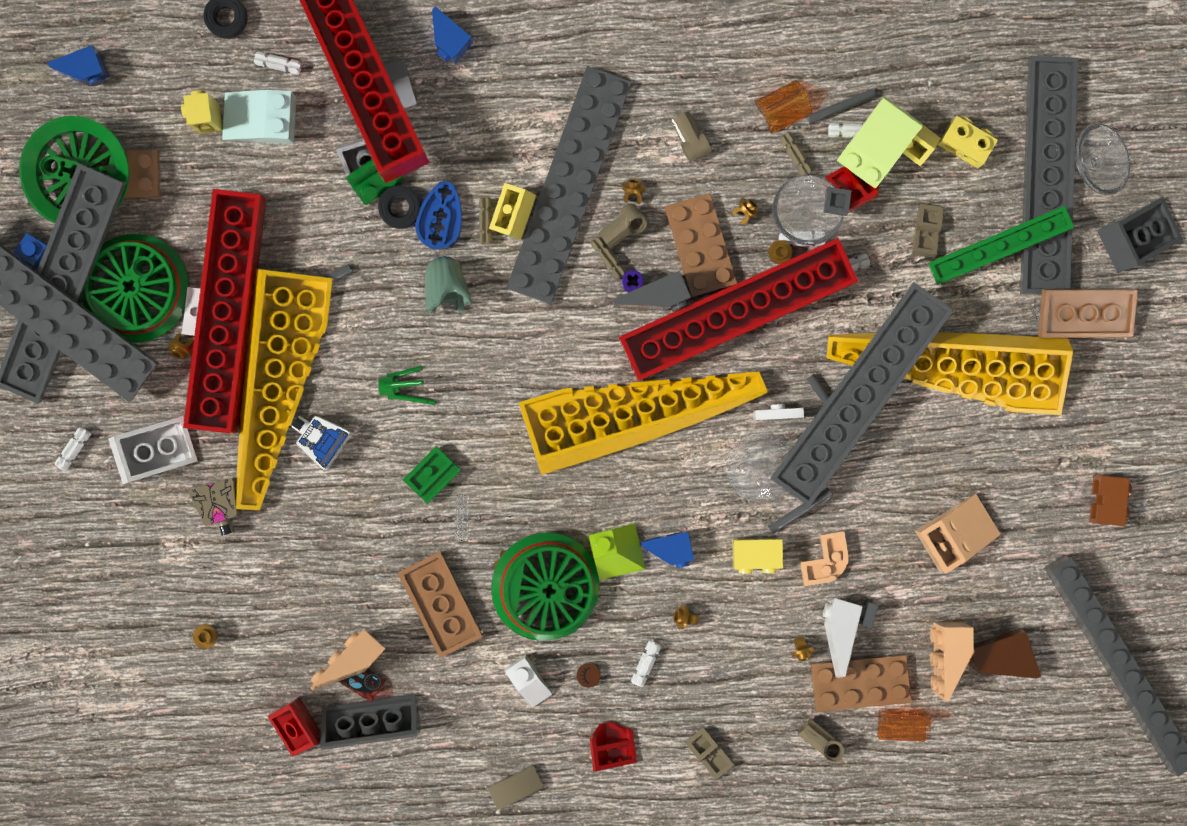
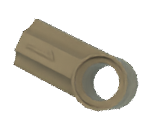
(693, 142)
(629, 222)
(820, 740)

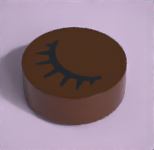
(588, 675)

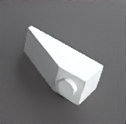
(841, 629)

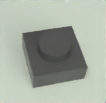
(837, 201)
(868, 614)

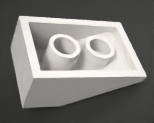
(152, 450)

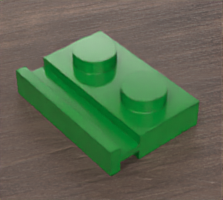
(368, 182)
(432, 474)

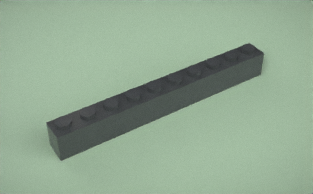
(1119, 663)

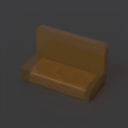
(784, 106)
(903, 725)

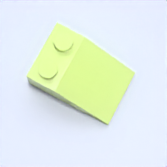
(880, 142)

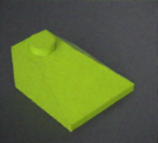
(617, 551)

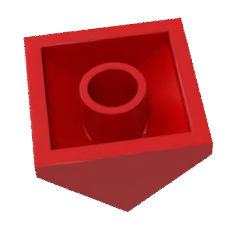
(295, 727)

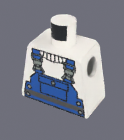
(321, 439)

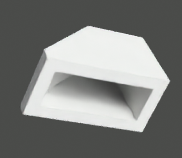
(528, 681)

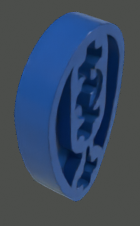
(426, 218)

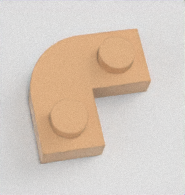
(833, 561)

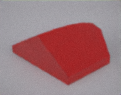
(860, 190)
(612, 746)

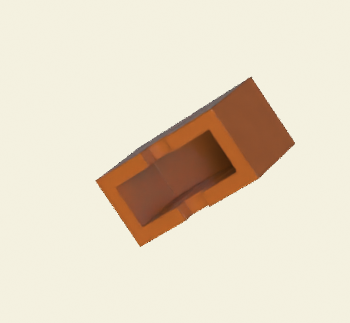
(1111, 500)

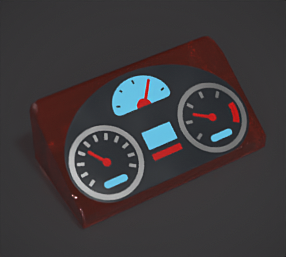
(365, 684)

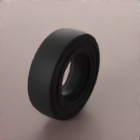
(225, 31)
(386, 200)

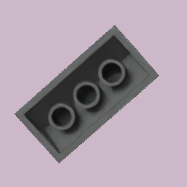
(369, 721)

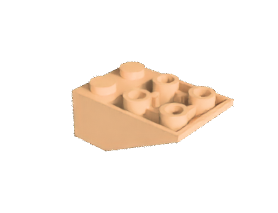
(958, 534)
(951, 655)
(355, 659)

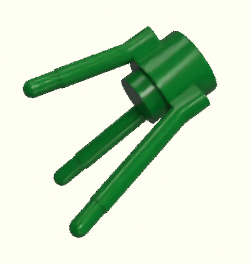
(391, 385)

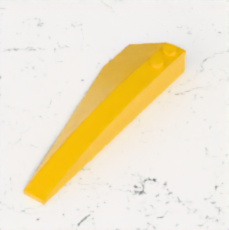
(283, 337)
(1000, 370)
(595, 422)

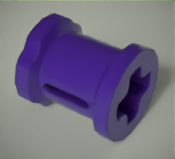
(632, 274)

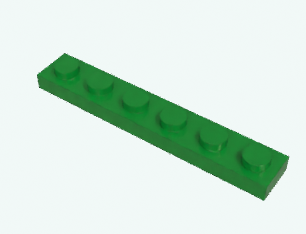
(1001, 245)

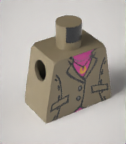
(217, 504)

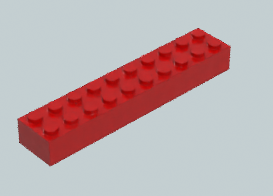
(366, 87)
(738, 309)
(224, 311)

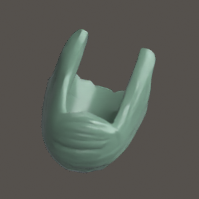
(445, 284)

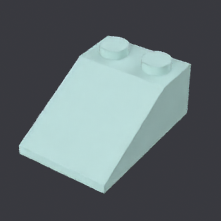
(259, 116)

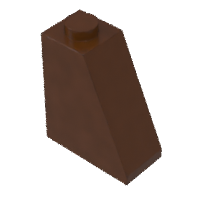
(1005, 655)

